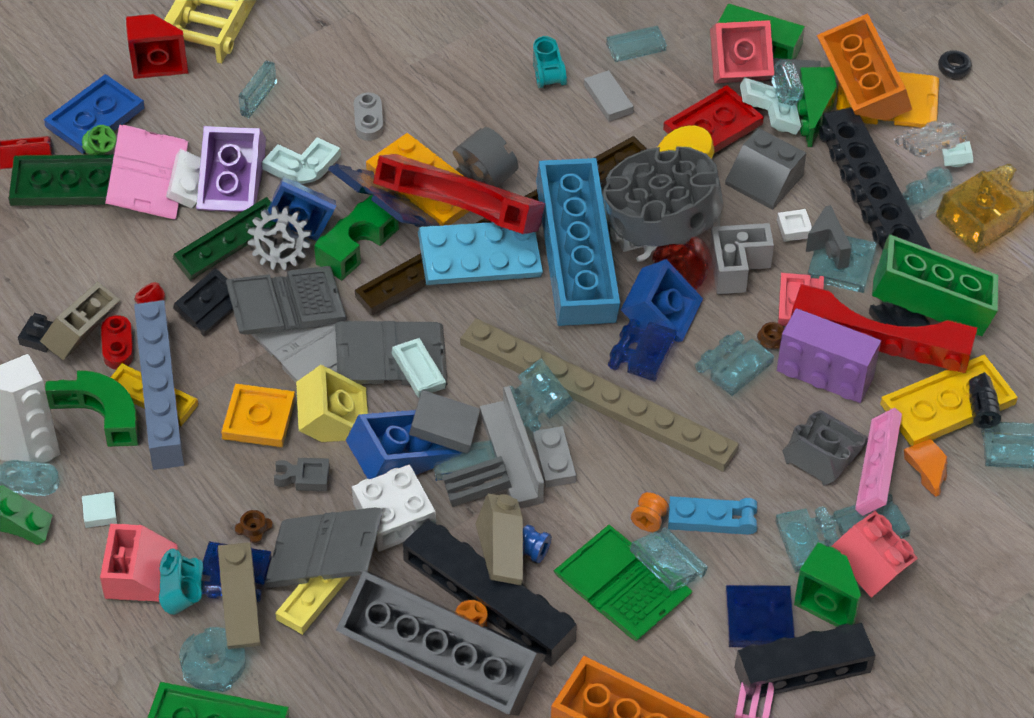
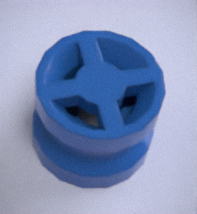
(535, 543)

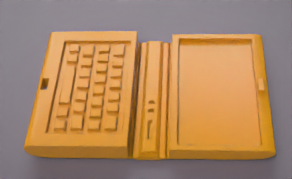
(923, 96)

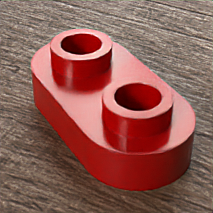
(117, 339)

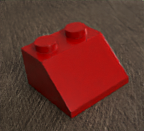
(155, 47)

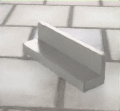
(511, 442)

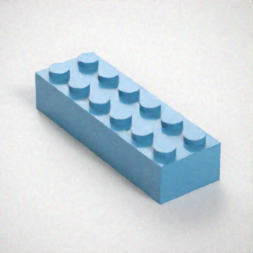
(577, 242)

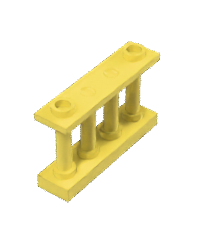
(184, 12)

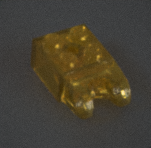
(985, 207)

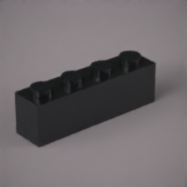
(805, 660)

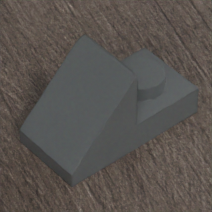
(829, 235)

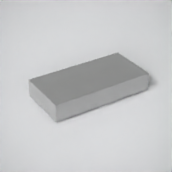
(608, 95)

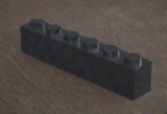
(509, 606)

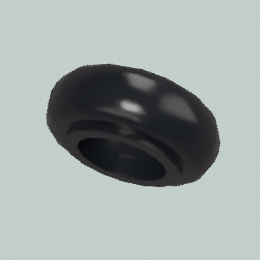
(952, 71)

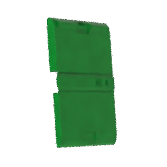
(619, 583)

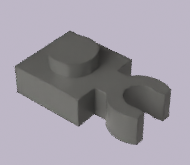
(308, 474)

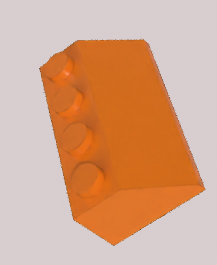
(865, 69)

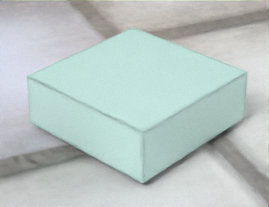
(99, 509)

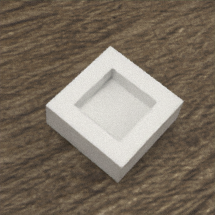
(794, 225)

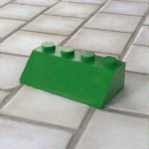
(935, 285)

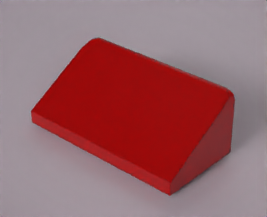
(23, 146)

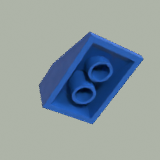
(384, 443)

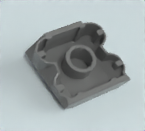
(824, 446)

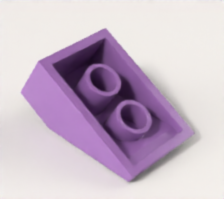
(230, 168)

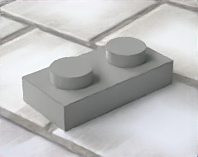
(554, 457)

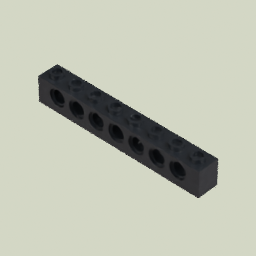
(869, 178)

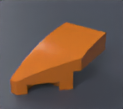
(930, 463)

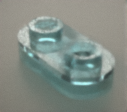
(787, 83)
(923, 189)
(27, 479)

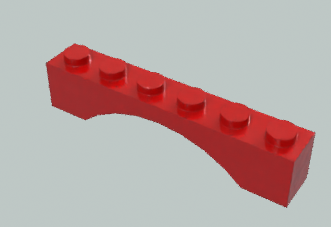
(495, 204)
(940, 344)

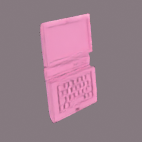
(143, 171)

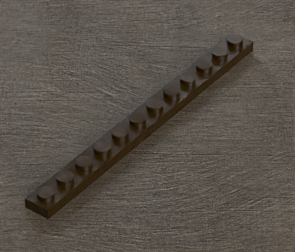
(410, 275)

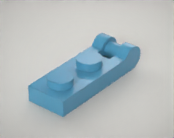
(712, 515)

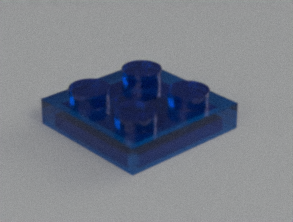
(758, 614)

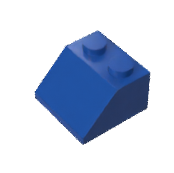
(311, 204)
(662, 298)

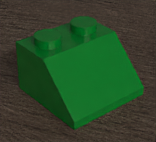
(828, 587)

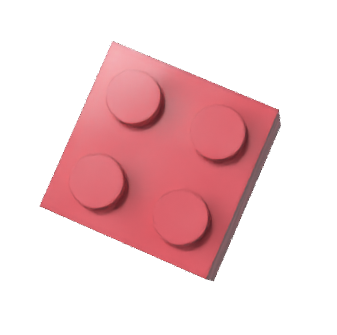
(742, 51)

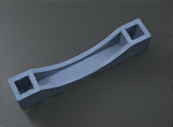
(158, 385)

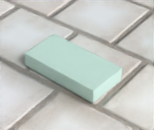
(418, 367)

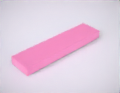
(878, 462)

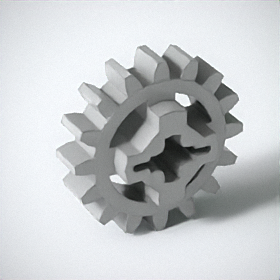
(266, 234)

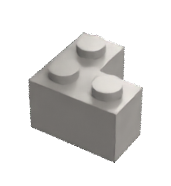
(736, 251)

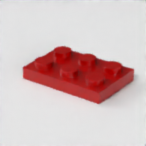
(721, 115)

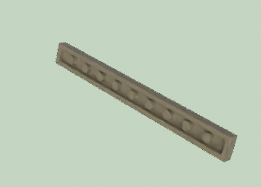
(604, 396)

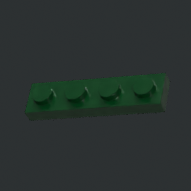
(220, 242)

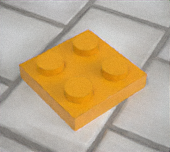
(258, 415)

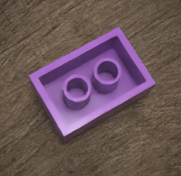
(828, 355)

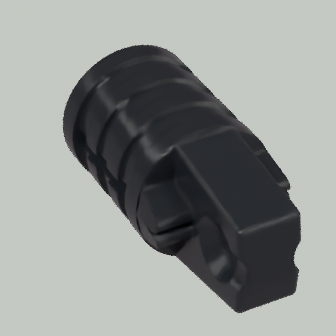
(984, 402)

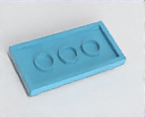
(477, 253)

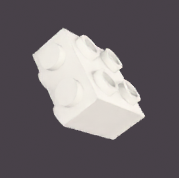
(402, 502)

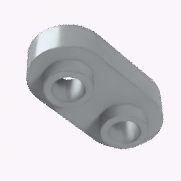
(368, 116)

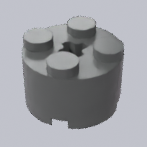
(485, 158)

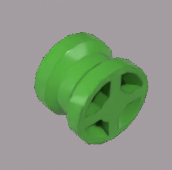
(103, 135)

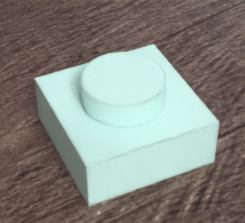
(958, 156)

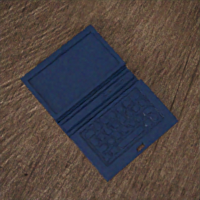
(391, 201)

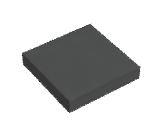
(444, 421)

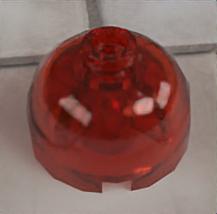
(689, 259)

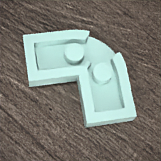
(781, 116)
(304, 167)

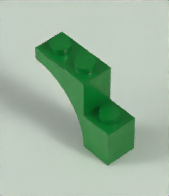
(23, 517)

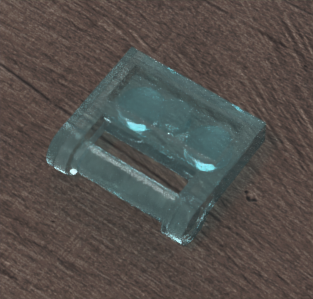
(1009, 449)

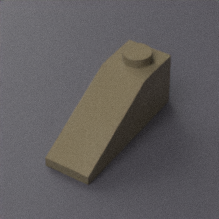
(79, 320)
(502, 538)
(239, 595)

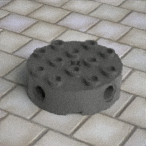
(663, 196)

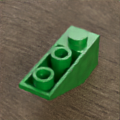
(817, 99)

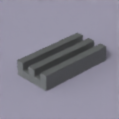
(475, 477)

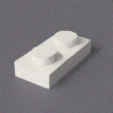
(184, 179)

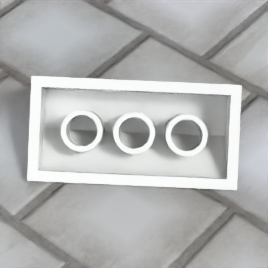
(25, 414)

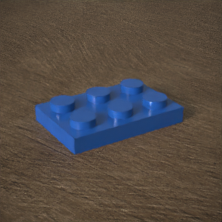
(99, 104)

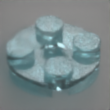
(208, 676)

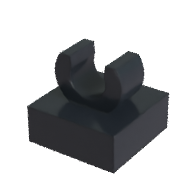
(34, 331)

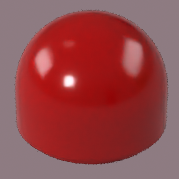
(150, 293)

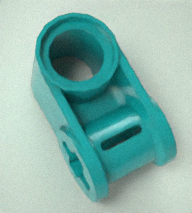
(548, 63)
(181, 583)

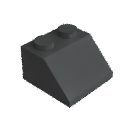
(766, 168)

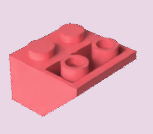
(875, 552)
(133, 563)

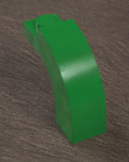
(101, 395)

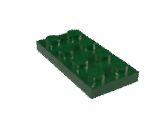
(60, 179)

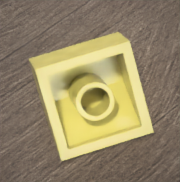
(329, 404)

